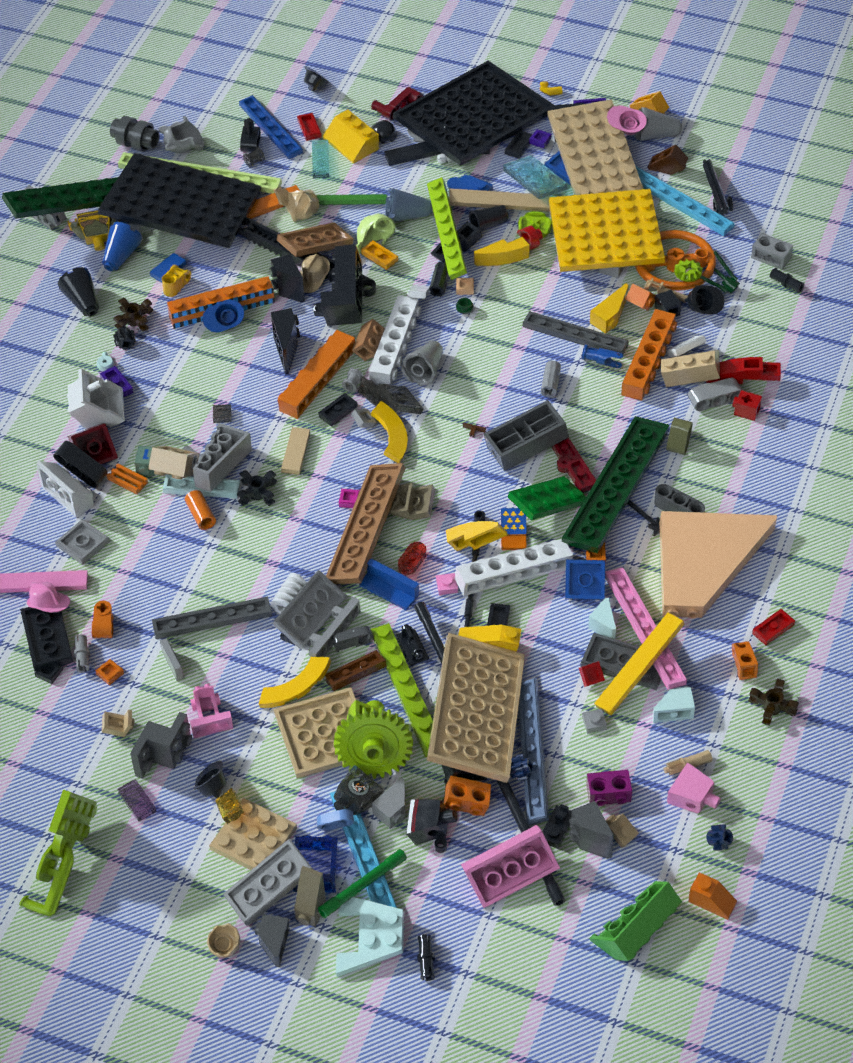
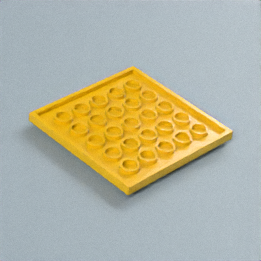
(606, 230)

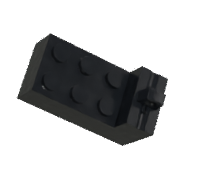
(344, 302)

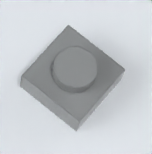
(363, 418)
(594, 721)

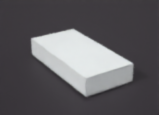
(418, 291)
(686, 346)

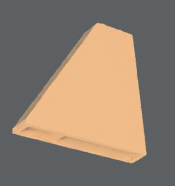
(705, 555)

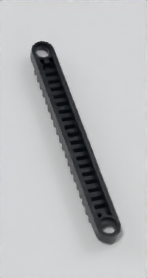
(268, 239)

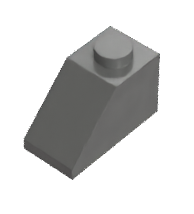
(273, 936)

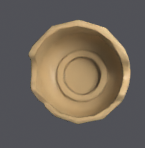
(223, 940)

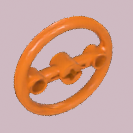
(704, 256)

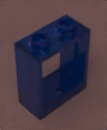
(324, 843)

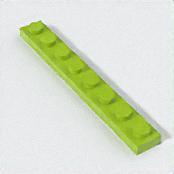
(446, 228)
(404, 684)

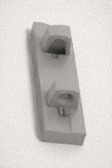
(343, 619)

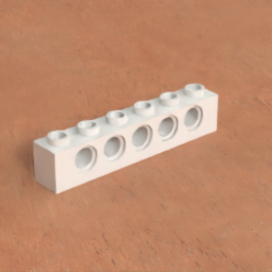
(394, 340)
(512, 567)

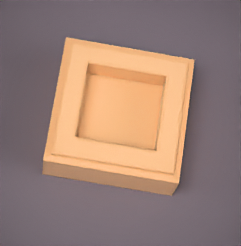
(464, 286)

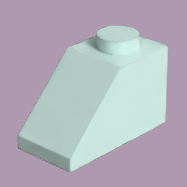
(675, 706)

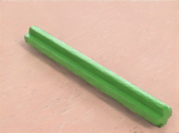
(352, 199)

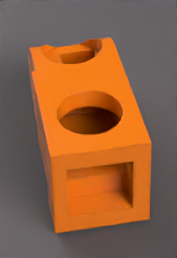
(745, 660)

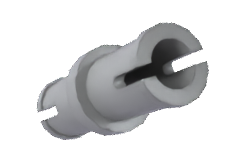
(81, 653)

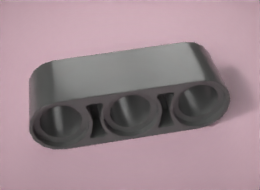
(673, 500)

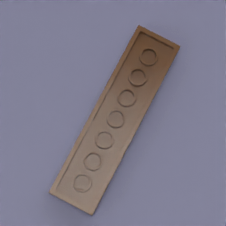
(365, 523)

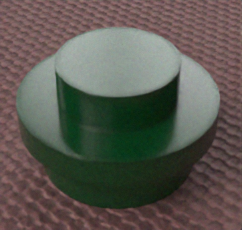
(464, 306)

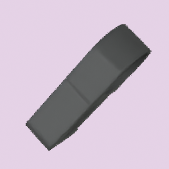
(352, 638)

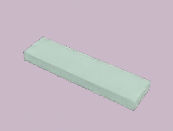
(225, 489)

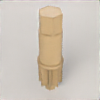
(695, 760)

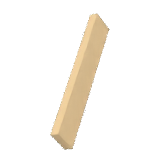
(488, 199)

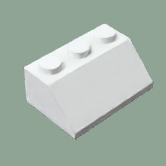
(65, 488)

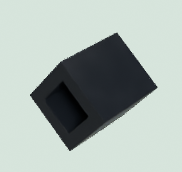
(668, 302)

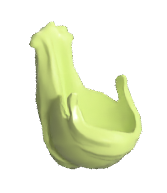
(374, 228)

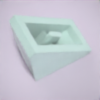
(602, 620)

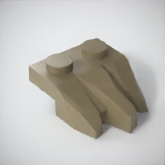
(413, 502)

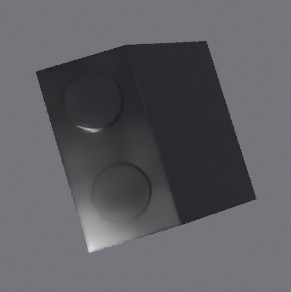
(287, 278)

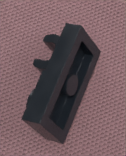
(557, 826)

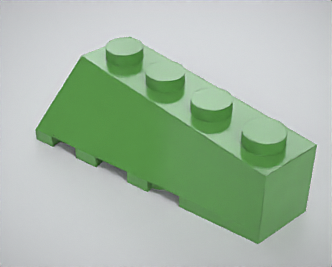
(638, 922)

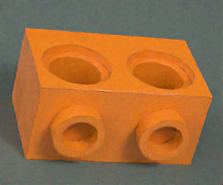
(468, 792)

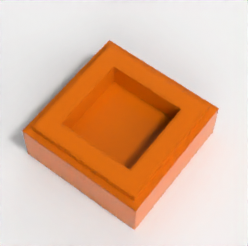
(109, 672)

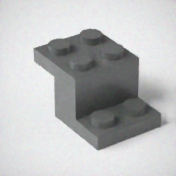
(161, 745)

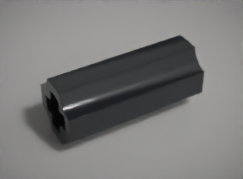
(439, 279)

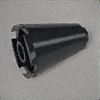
(80, 290)

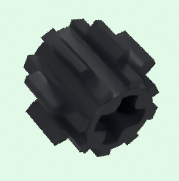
(124, 338)

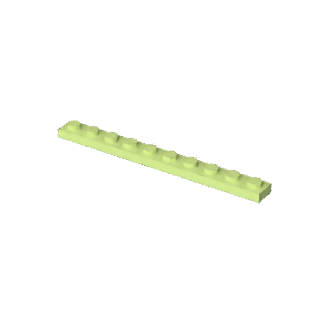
(267, 183)

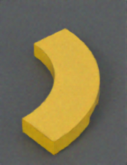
(396, 431)
(297, 687)

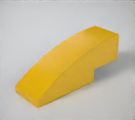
(502, 253)
(474, 534)

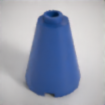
(120, 245)

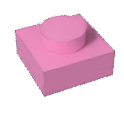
(446, 584)

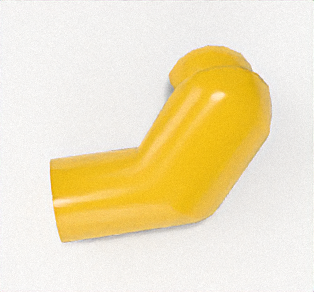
(550, 90)

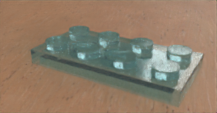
(535, 177)

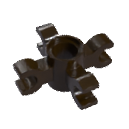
(133, 314)
(773, 702)

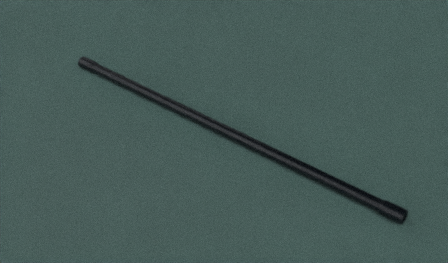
(551, 886)

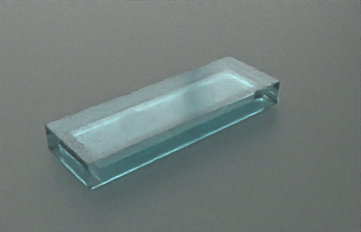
(320, 159)

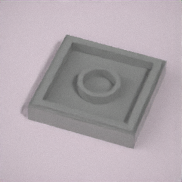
(82, 542)

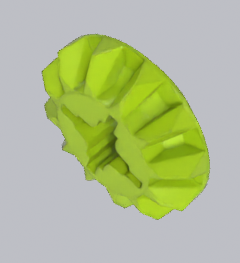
(691, 275)

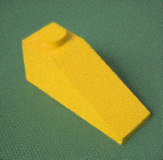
(608, 312)
(497, 635)

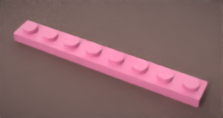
(643, 625)

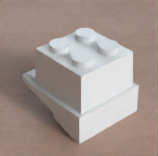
(95, 401)

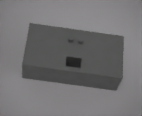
(526, 435)

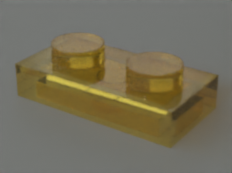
(229, 806)

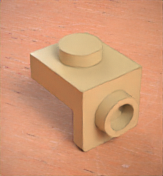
(117, 724)
(621, 829)

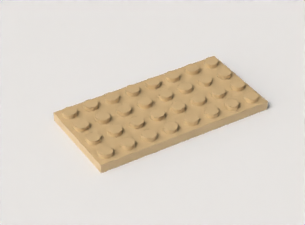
(593, 150)
(476, 708)

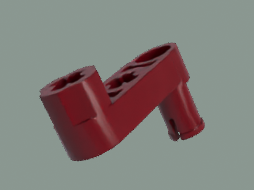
(404, 98)

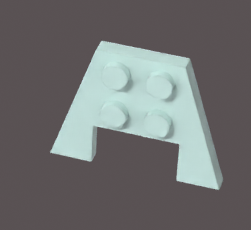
(379, 934)

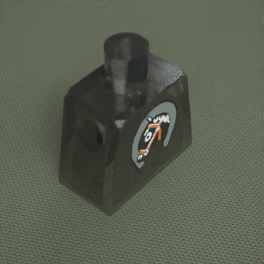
(356, 792)

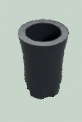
(488, 217)

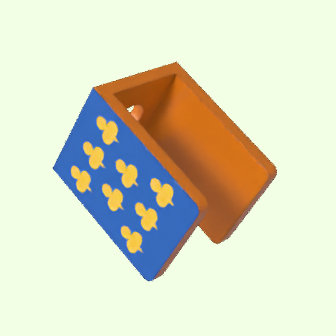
(514, 522)

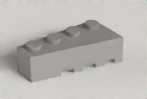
(221, 456)

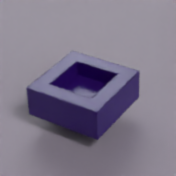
(540, 138)

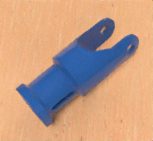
(602, 356)

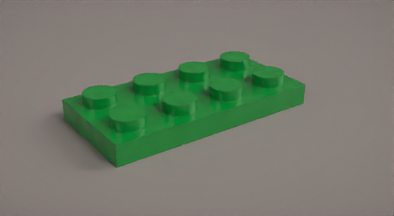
(547, 498)

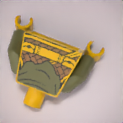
(92, 228)

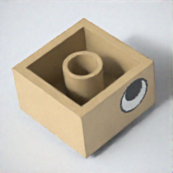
(172, 461)

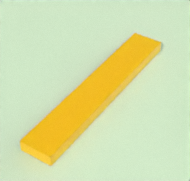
(639, 663)

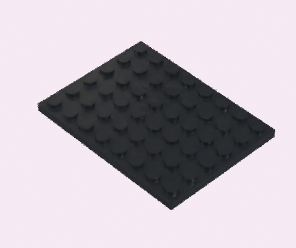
(473, 112)
(180, 200)

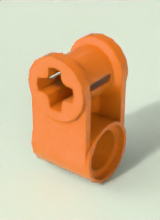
(102, 620)

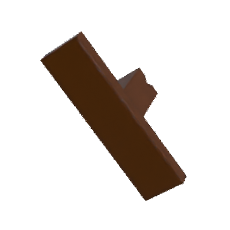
(474, 428)

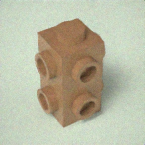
(368, 340)

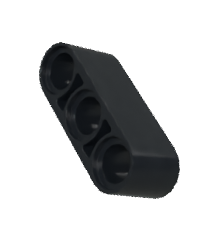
(80, 464)

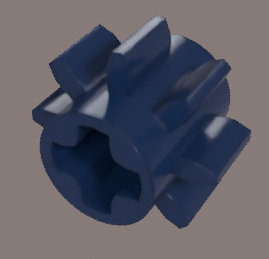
(521, 767)
(719, 837)

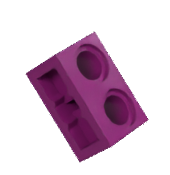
(608, 783)

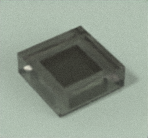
(222, 413)

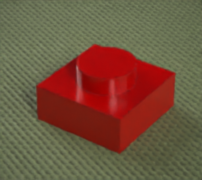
(591, 674)

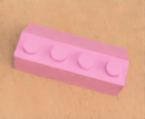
(510, 866)

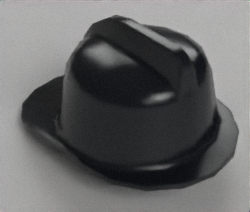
(314, 80)
(705, 299)
(211, 780)

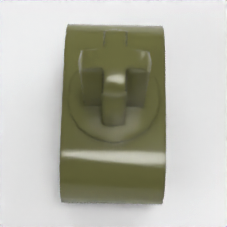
(679, 436)

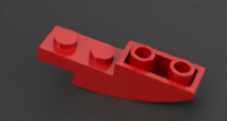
(749, 369)

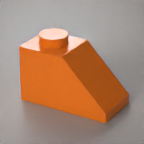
(711, 896)

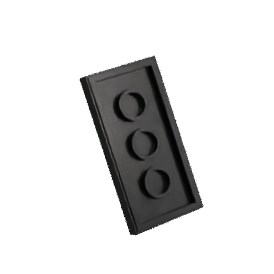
(46, 638)

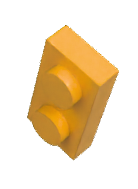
(379, 255)

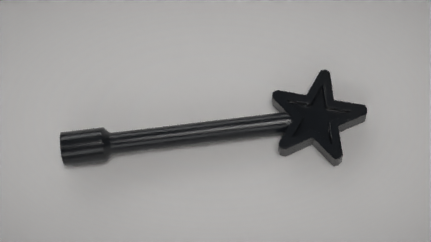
(654, 525)

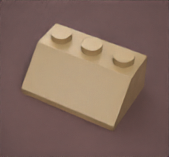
(690, 368)

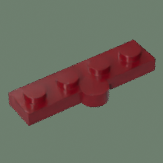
(571, 462)

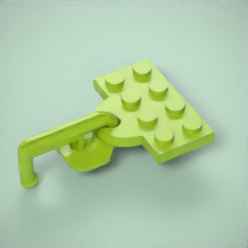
(69, 824)

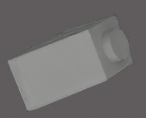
(391, 804)

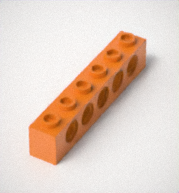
(648, 355)

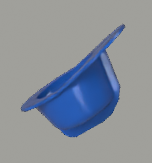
(223, 316)

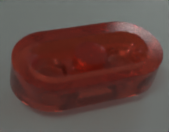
(409, 561)

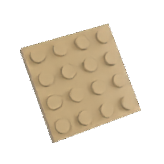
(310, 730)

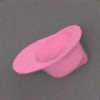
(626, 119)
(46, 598)

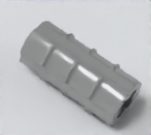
(550, 379)

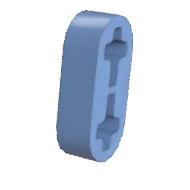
(335, 820)

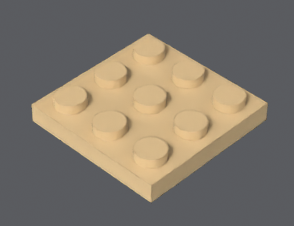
(252, 835)

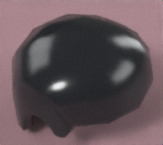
(385, 130)

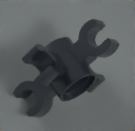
(257, 487)

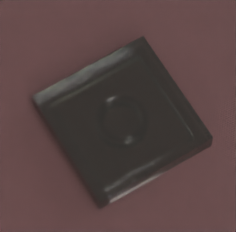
(400, 398)

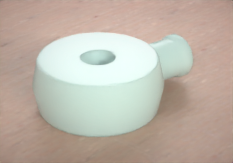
(104, 362)

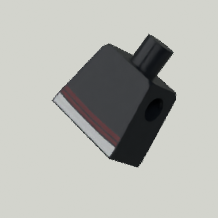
(428, 820)

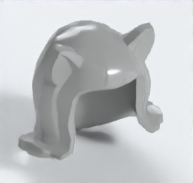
(182, 137)

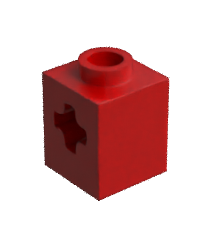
(747, 405)

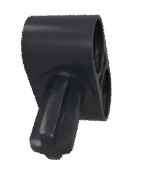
(250, 136)

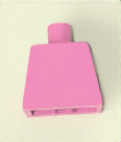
(692, 790)

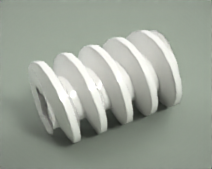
(287, 592)

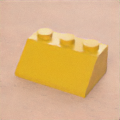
(351, 136)

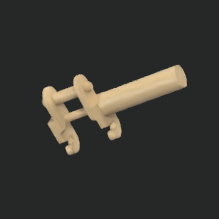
(650, 283)

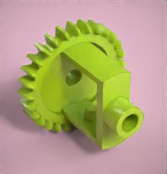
(373, 739)

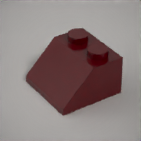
(95, 442)

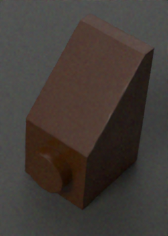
(669, 161)

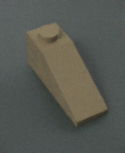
(309, 896)

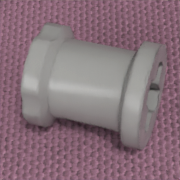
(352, 380)

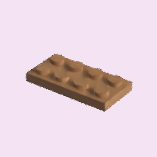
(314, 239)

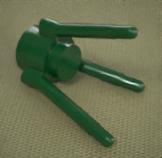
(730, 282)

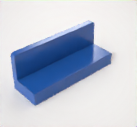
(390, 585)

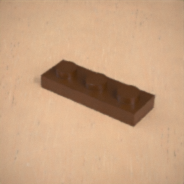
(355, 670)

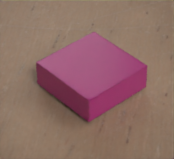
(348, 498)

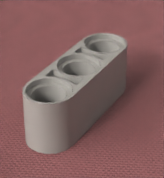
(714, 394)

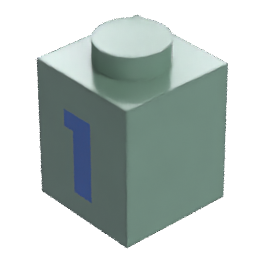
(142, 461)

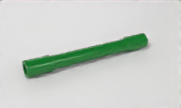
(335, 902)

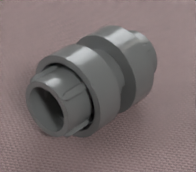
(134, 133)

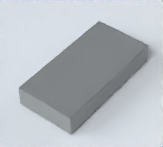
(171, 659)

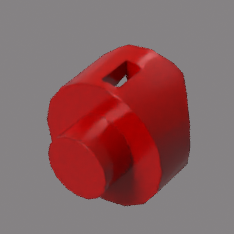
(531, 236)

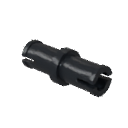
(786, 280)
(426, 957)

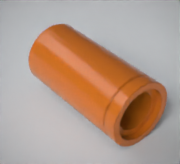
(200, 510)

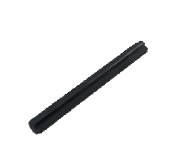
(715, 187)

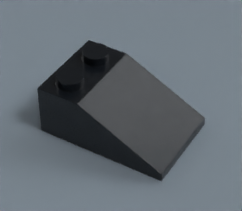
(285, 336)

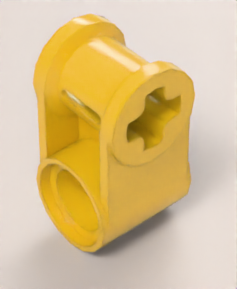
(175, 280)

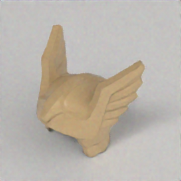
(298, 203)

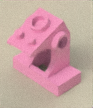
(204, 701)

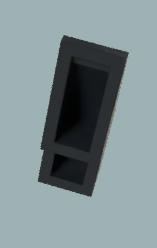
(468, 236)

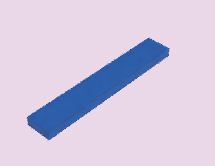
(271, 127)

